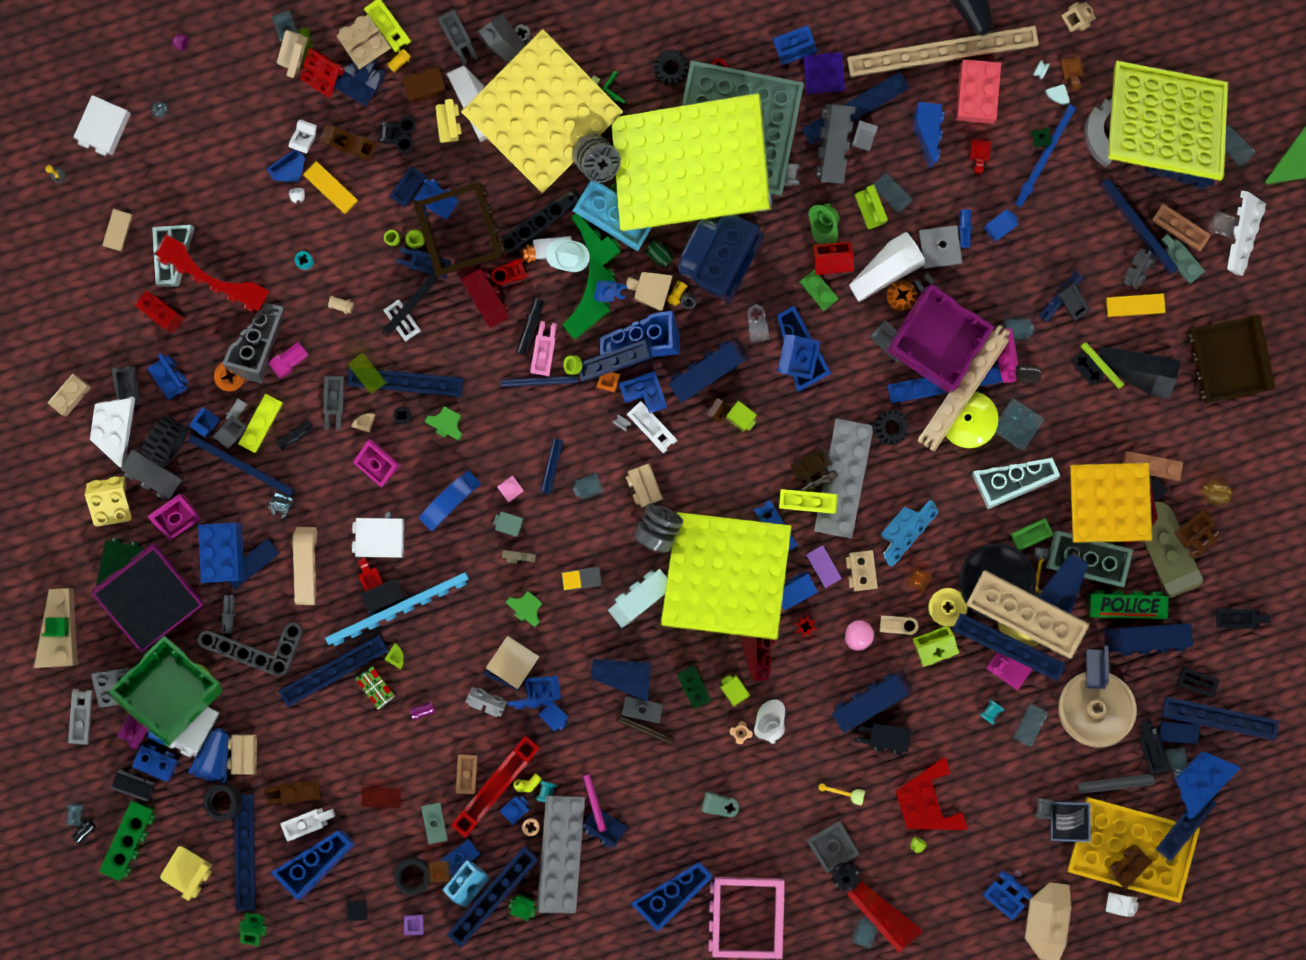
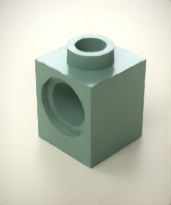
(508, 523)

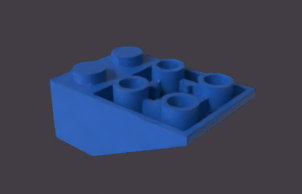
(926, 127)

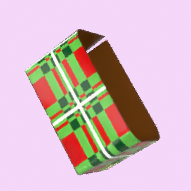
(375, 687)

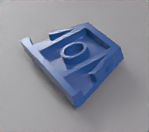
(1203, 780)

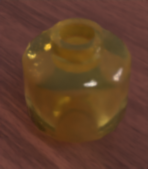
(1217, 492)

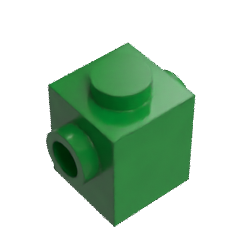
(522, 907)

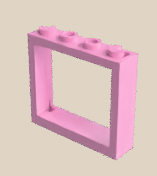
(779, 913)

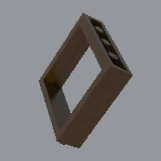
(430, 240)

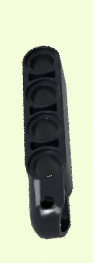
(562, 202)

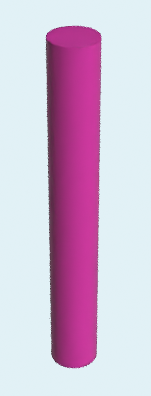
(594, 803)

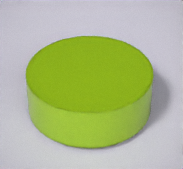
(572, 365)

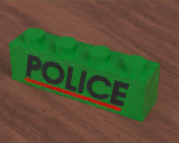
(1127, 606)

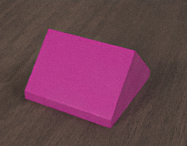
(376, 463)
(174, 516)

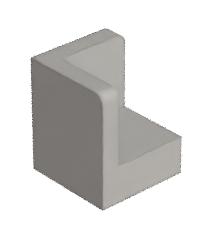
(864, 135)

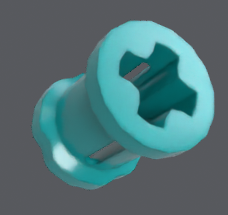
(302, 254)
(992, 712)
(546, 789)

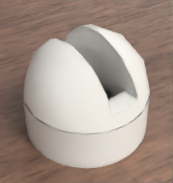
(297, 194)

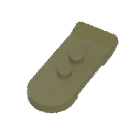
(1171, 559)

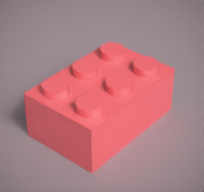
(978, 91)

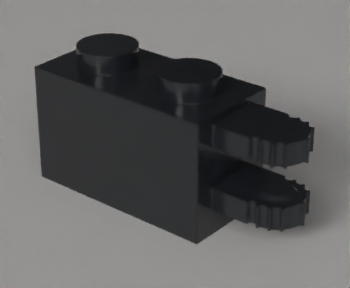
(886, 737)

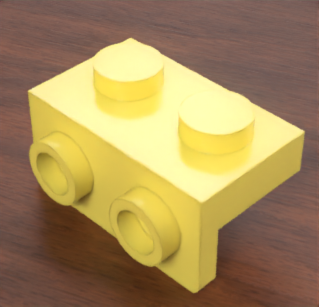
(447, 123)

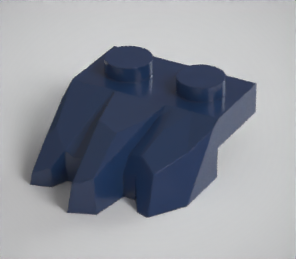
(360, 83)

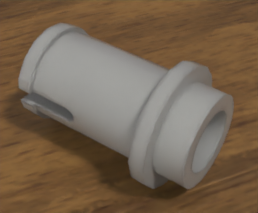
(237, 409)

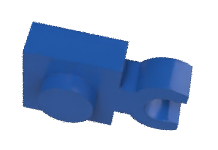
(607, 290)

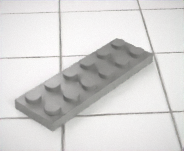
(849, 458)
(560, 854)

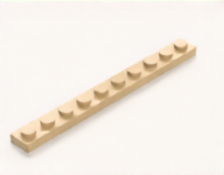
(942, 51)

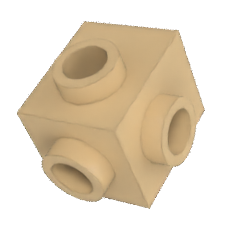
(1079, 16)

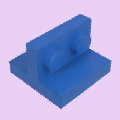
(798, 356)

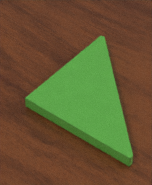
(1292, 164)

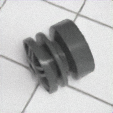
(596, 158)
(658, 527)

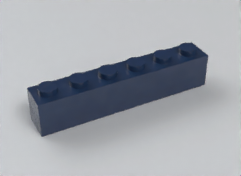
(492, 896)

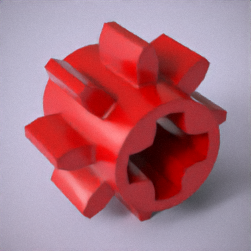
(800, 629)

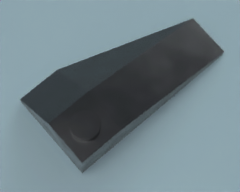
(1147, 372)

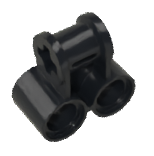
(397, 134)

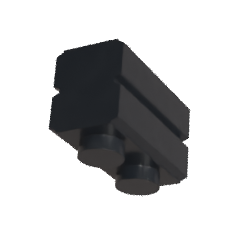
(134, 785)

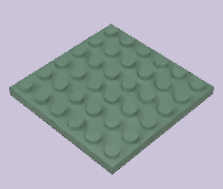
(778, 103)

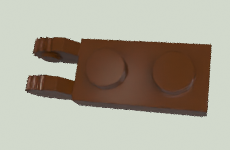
(295, 792)

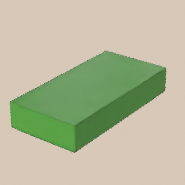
(1032, 534)

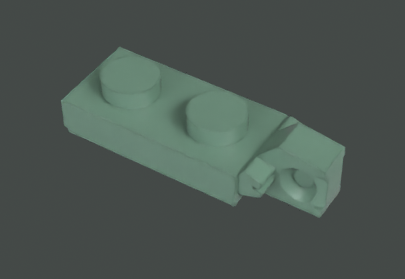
(1186, 263)

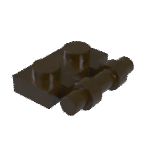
(812, 464)

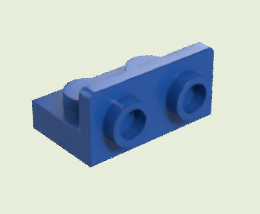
(442, 208)

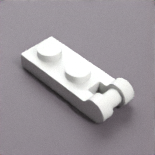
(651, 426)

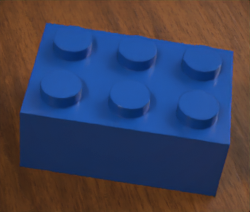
(221, 552)

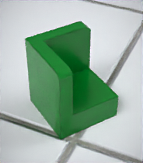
(56, 627)

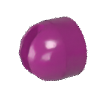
(180, 42)

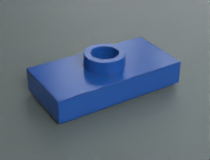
(458, 856)

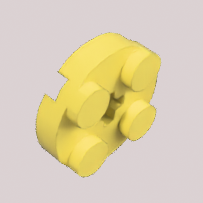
(936, 606)

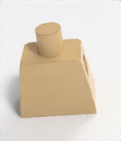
(650, 289)

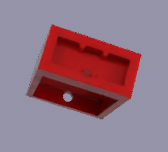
(159, 311)

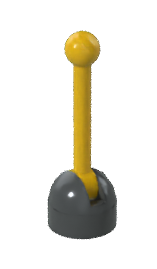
(56, 173)
(1041, 555)

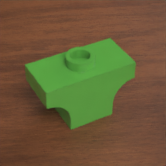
(446, 423)
(526, 608)

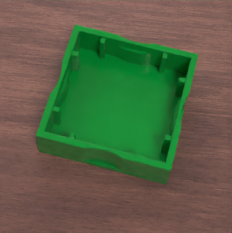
(165, 691)

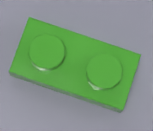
(818, 290)

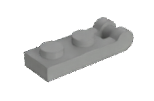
(80, 717)

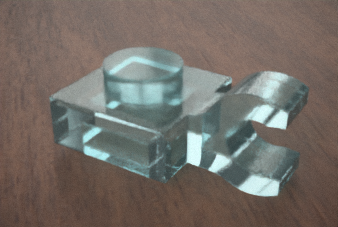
(1177, 760)

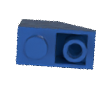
(1001, 225)

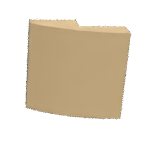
(512, 662)

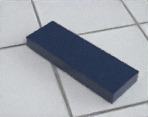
(256, 561)

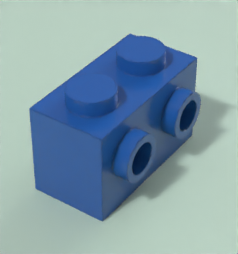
(156, 762)

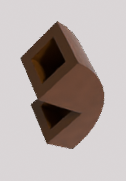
(347, 143)

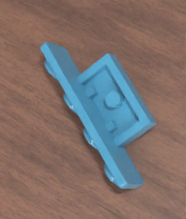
(905, 530)

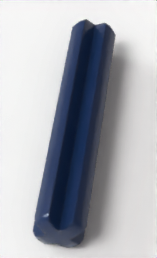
(551, 466)

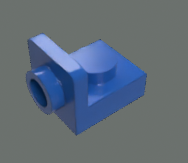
(515, 809)

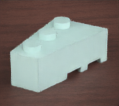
(639, 598)

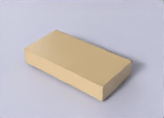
(117, 230)

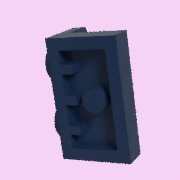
(613, 831)

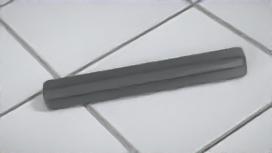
(1116, 783)

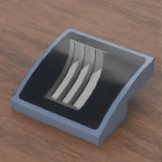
(1070, 822)

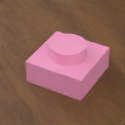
(510, 489)

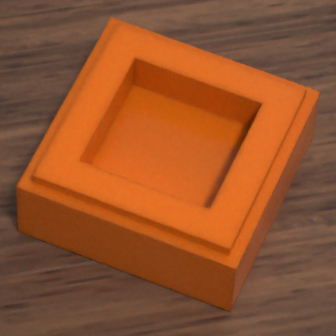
(608, 382)

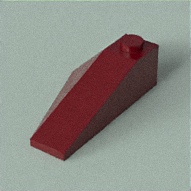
(758, 656)

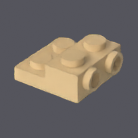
(363, 41)

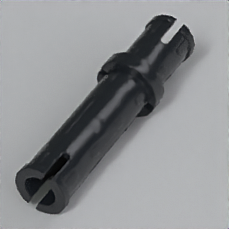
(530, 326)

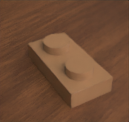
(466, 774)

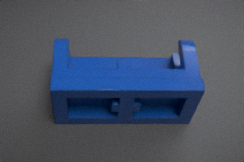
(797, 590)

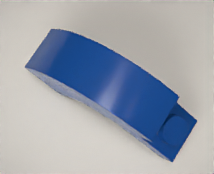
(449, 500)

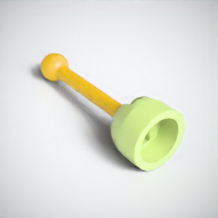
(856, 795)

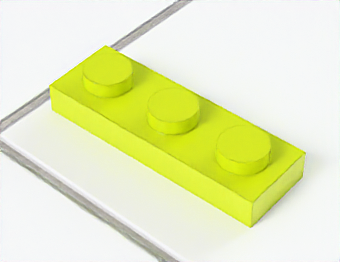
(260, 423)
(808, 501)

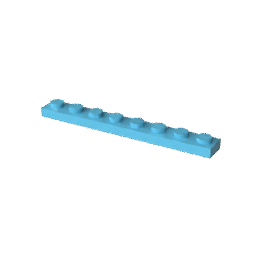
(405, 606)

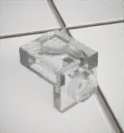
(1224, 225)

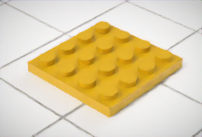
(1110, 502)

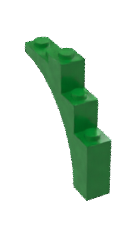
(601, 253)

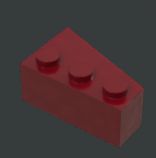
(484, 295)

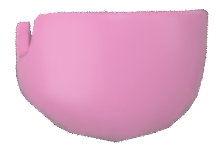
(859, 635)

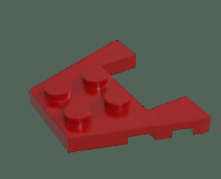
(920, 803)

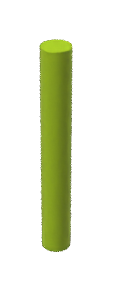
(1102, 365)

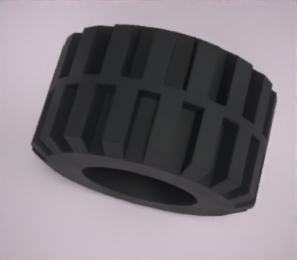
(164, 441)

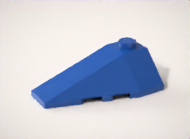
(658, 329)

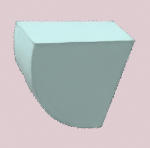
(1058, 94)

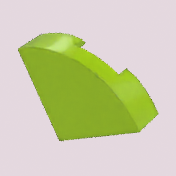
(395, 656)

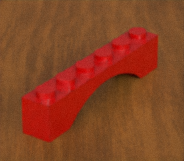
(175, 253)
(495, 786)

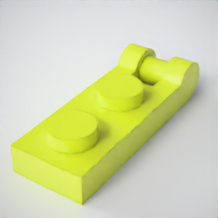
(386, 24)

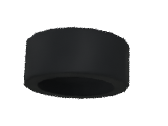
(209, 805)
(398, 879)

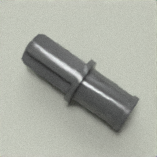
(228, 614)

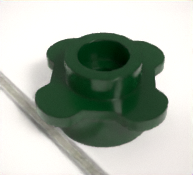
(1046, 141)

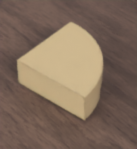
(364, 422)

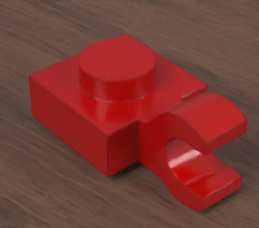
(979, 152)
(370, 577)

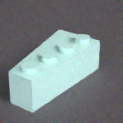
(1011, 481)

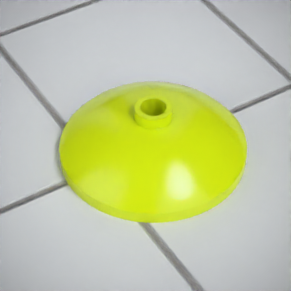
(981, 426)

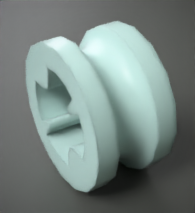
(1041, 69)

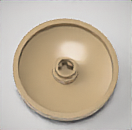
(1097, 715)

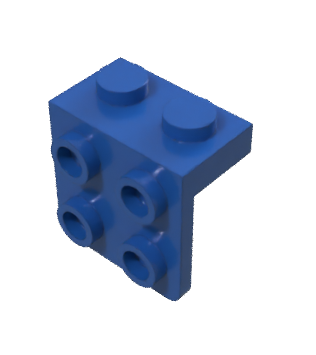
(539, 691)

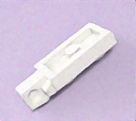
(306, 823)

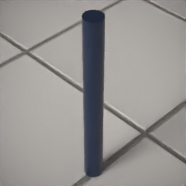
(539, 381)

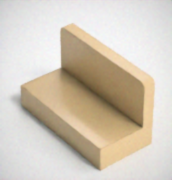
(292, 52)

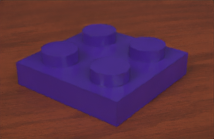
(824, 73)

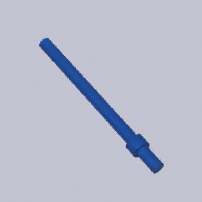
(1027, 187)

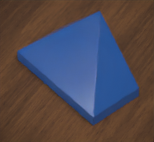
(288, 167)

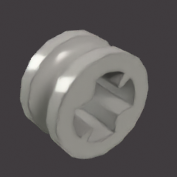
(621, 422)

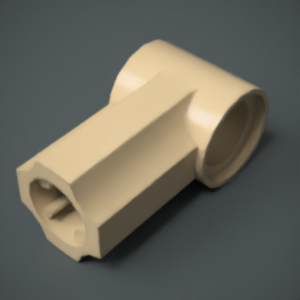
(895, 624)

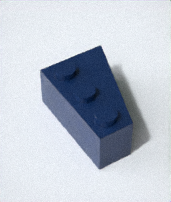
(625, 676)

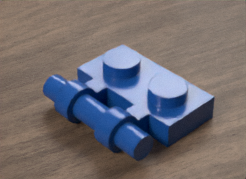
(1003, 900)

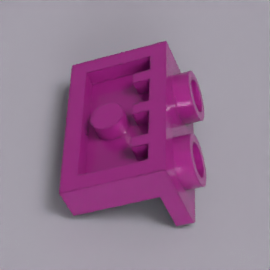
(132, 731)

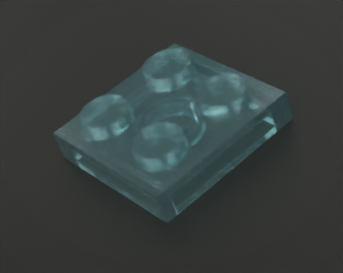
(1018, 424)

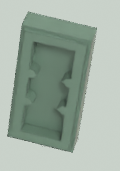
(434, 823)

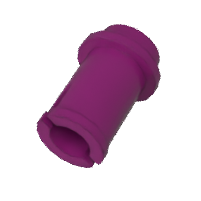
(422, 710)

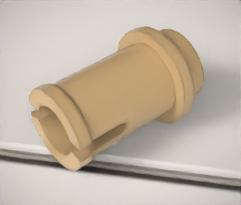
(340, 304)

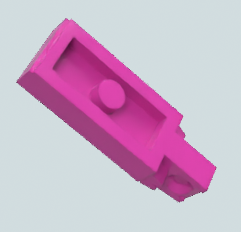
(1008, 360)

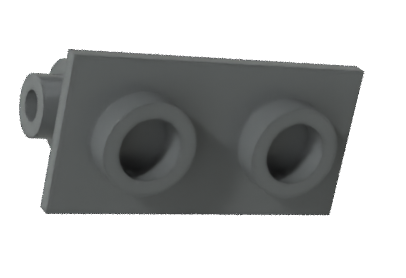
(1137, 276)

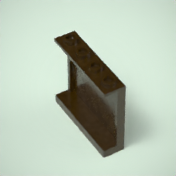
(1231, 359)

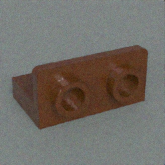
(1129, 866)

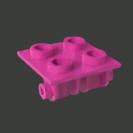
(1009, 670)

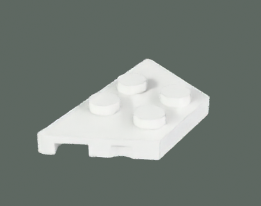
(112, 428)

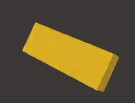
(330, 187)
(1135, 305)

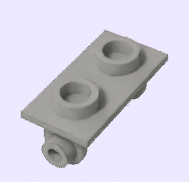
(478, 697)

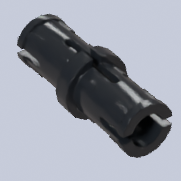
(294, 435)

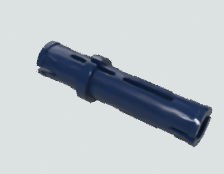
(1055, 303)

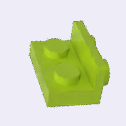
(871, 207)

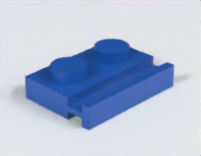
(794, 44)

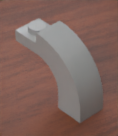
(1094, 133)

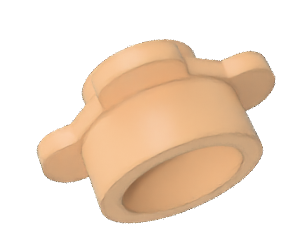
(741, 727)

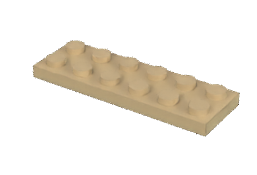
(1027, 614)

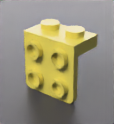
(108, 501)
(186, 872)

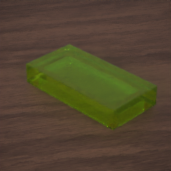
(367, 373)

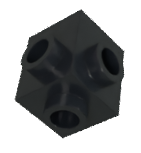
(845, 869)

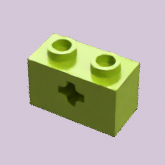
(741, 417)
(935, 646)
(734, 689)

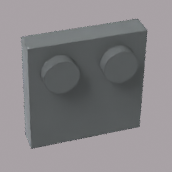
(833, 846)

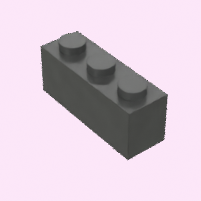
(152, 476)

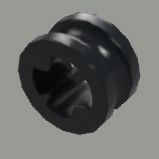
(402, 421)

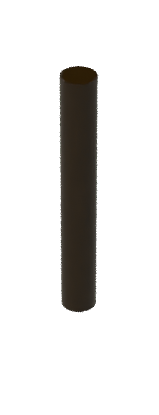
(645, 729)

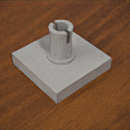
(940, 246)

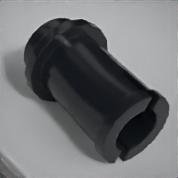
(87, 828)

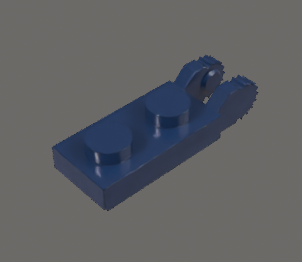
(421, 261)

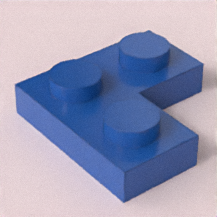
(647, 387)

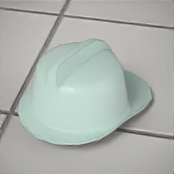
(567, 255)

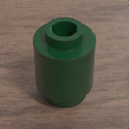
(659, 253)

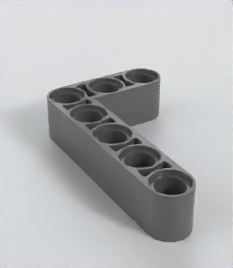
(254, 653)

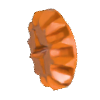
(901, 304)
(225, 384)

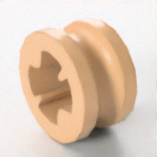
(525, 829)

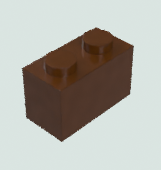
(424, 84)

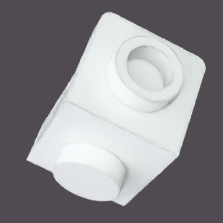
(303, 136)
(1121, 904)

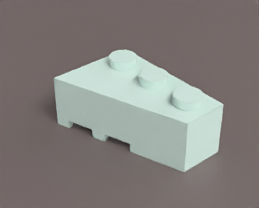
(165, 275)

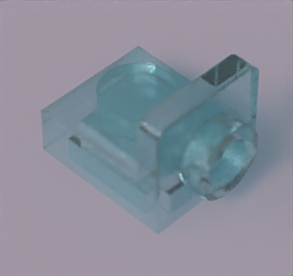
(1021, 328)
(587, 486)

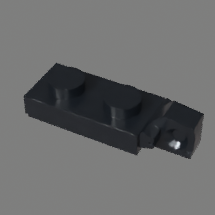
(1240, 618)
(1153, 748)

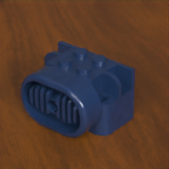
(720, 254)

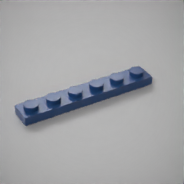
(924, 388)

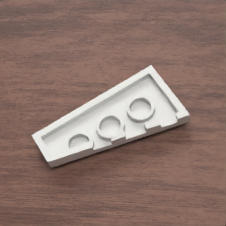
(1245, 232)

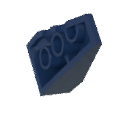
(1065, 583)

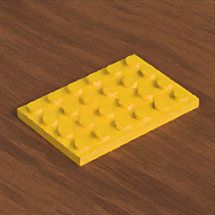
(1115, 830)

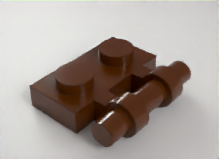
(1195, 528)

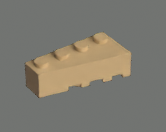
(58, 650)

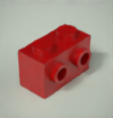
(833, 258)

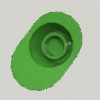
(824, 223)

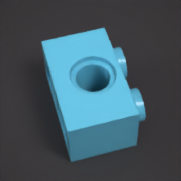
(466, 883)

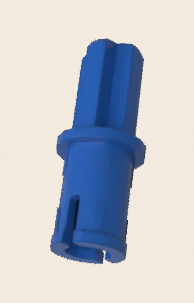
(965, 228)

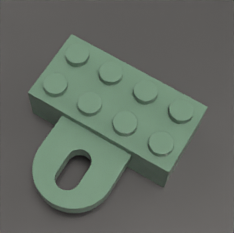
(1106, 561)

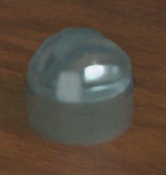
(162, 112)

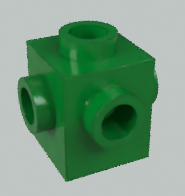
(252, 929)

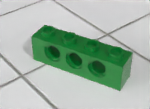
(110, 865)

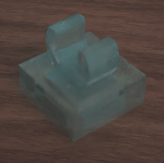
(280, 503)

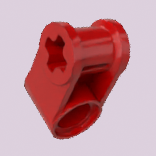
(510, 272)

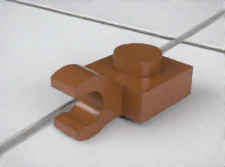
(1072, 70)

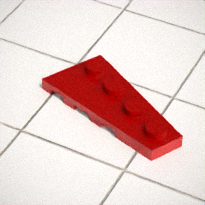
(886, 918)

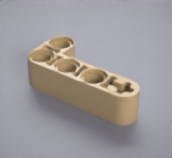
(304, 565)

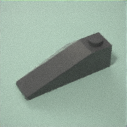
(501, 38)
(254, 347)

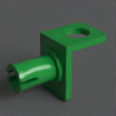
(614, 97)

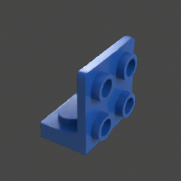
(167, 377)

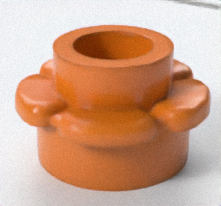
(529, 253)

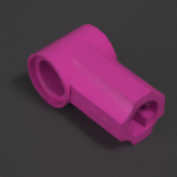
(284, 363)

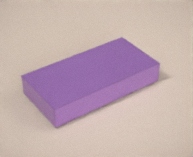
(823, 566)

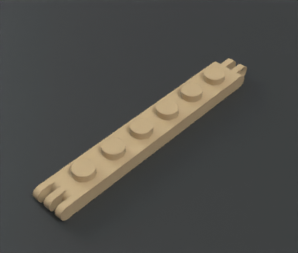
(957, 400)

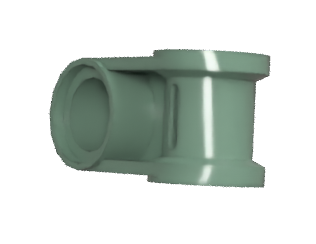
(716, 803)

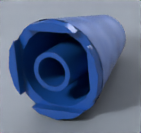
(212, 757)

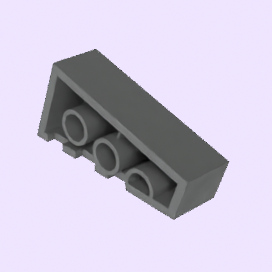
(834, 143)

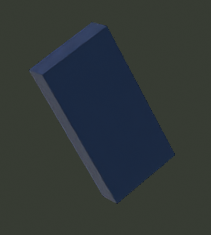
(408, 186)
(1179, 732)

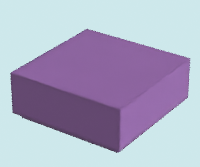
(414, 924)

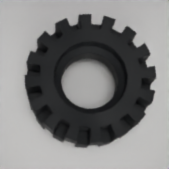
(671, 56)
(901, 427)

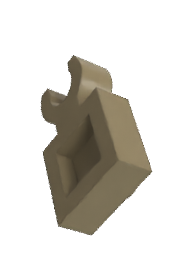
(513, 557)

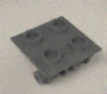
(104, 682)

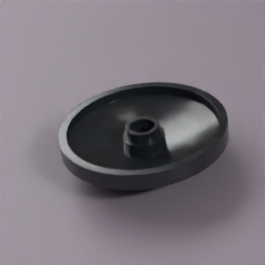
(1000, 561)

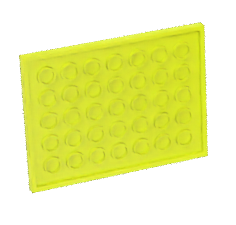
(691, 163)

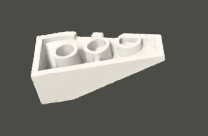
(466, 88)
(892, 263)

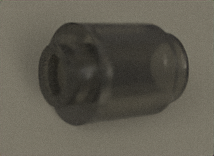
(1028, 373)

